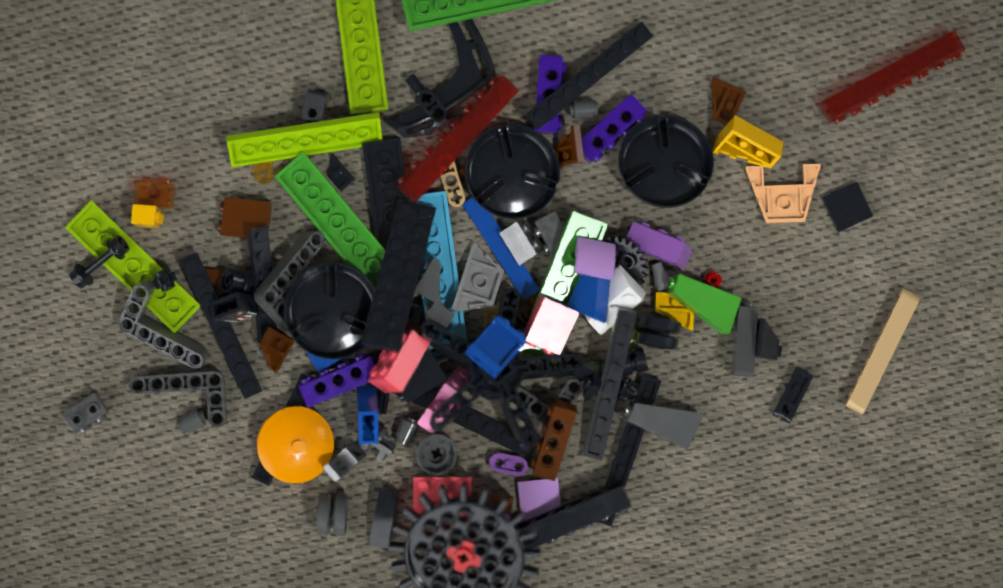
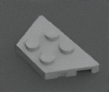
(478, 282)

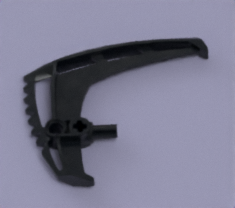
(460, 87)

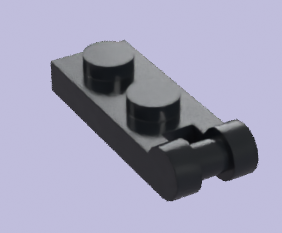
(793, 394)

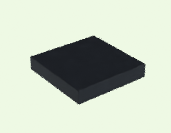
(847, 207)

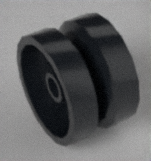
(657, 334)

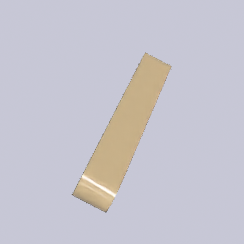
(882, 351)

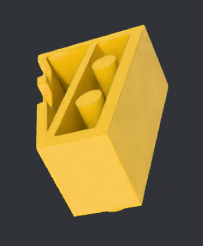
(748, 142)

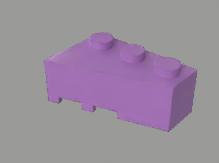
(659, 244)

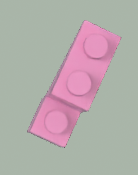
(451, 386)

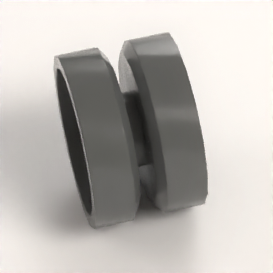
(334, 514)

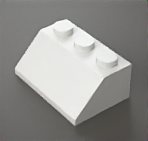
(623, 293)

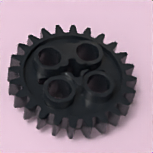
(635, 270)

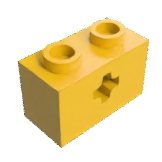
(147, 216)

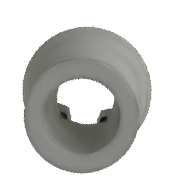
(660, 277)

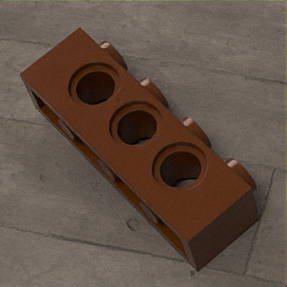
(549, 467)

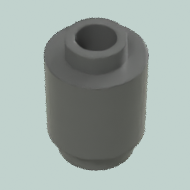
(583, 109)
(192, 421)
(406, 431)

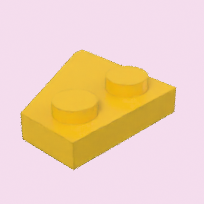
(673, 310)

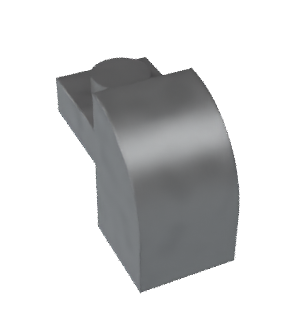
(344, 461)

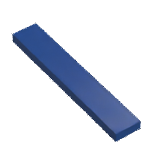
(490, 231)

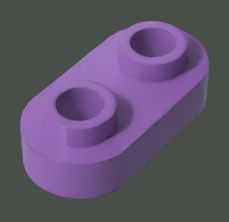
(508, 464)

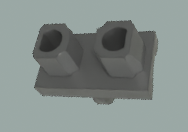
(384, 445)

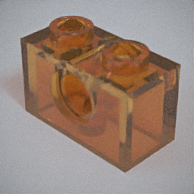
(165, 200)

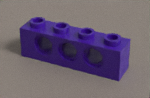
(549, 64)
(630, 106)
(330, 390)

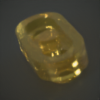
(264, 167)

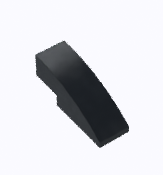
(383, 518)

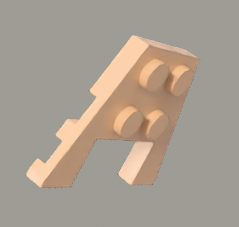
(783, 202)

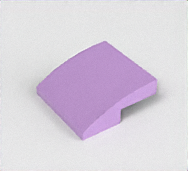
(595, 258)
(538, 496)

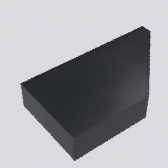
(339, 174)

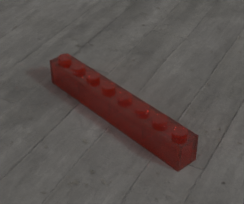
(891, 77)
(457, 138)

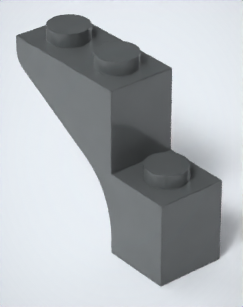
(429, 287)

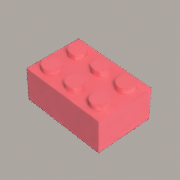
(395, 368)
(431, 485)

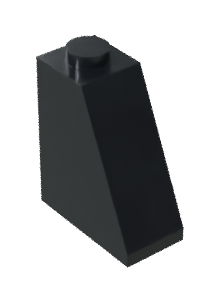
(424, 378)

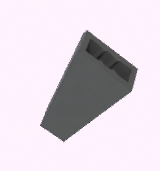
(745, 341)
(667, 423)

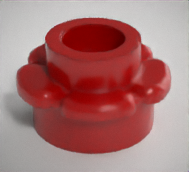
(712, 275)

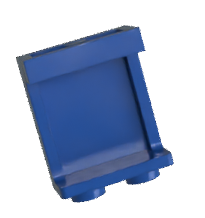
(496, 346)

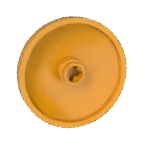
(295, 444)

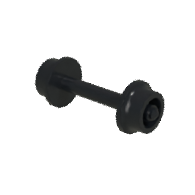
(116, 246)

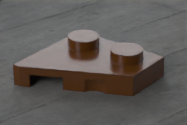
(275, 348)

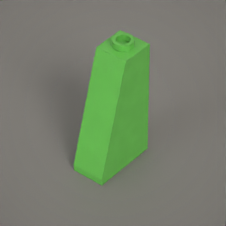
(706, 302)

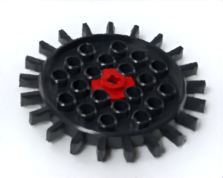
(479, 514)

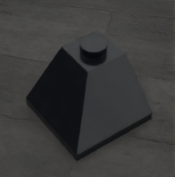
(766, 342)

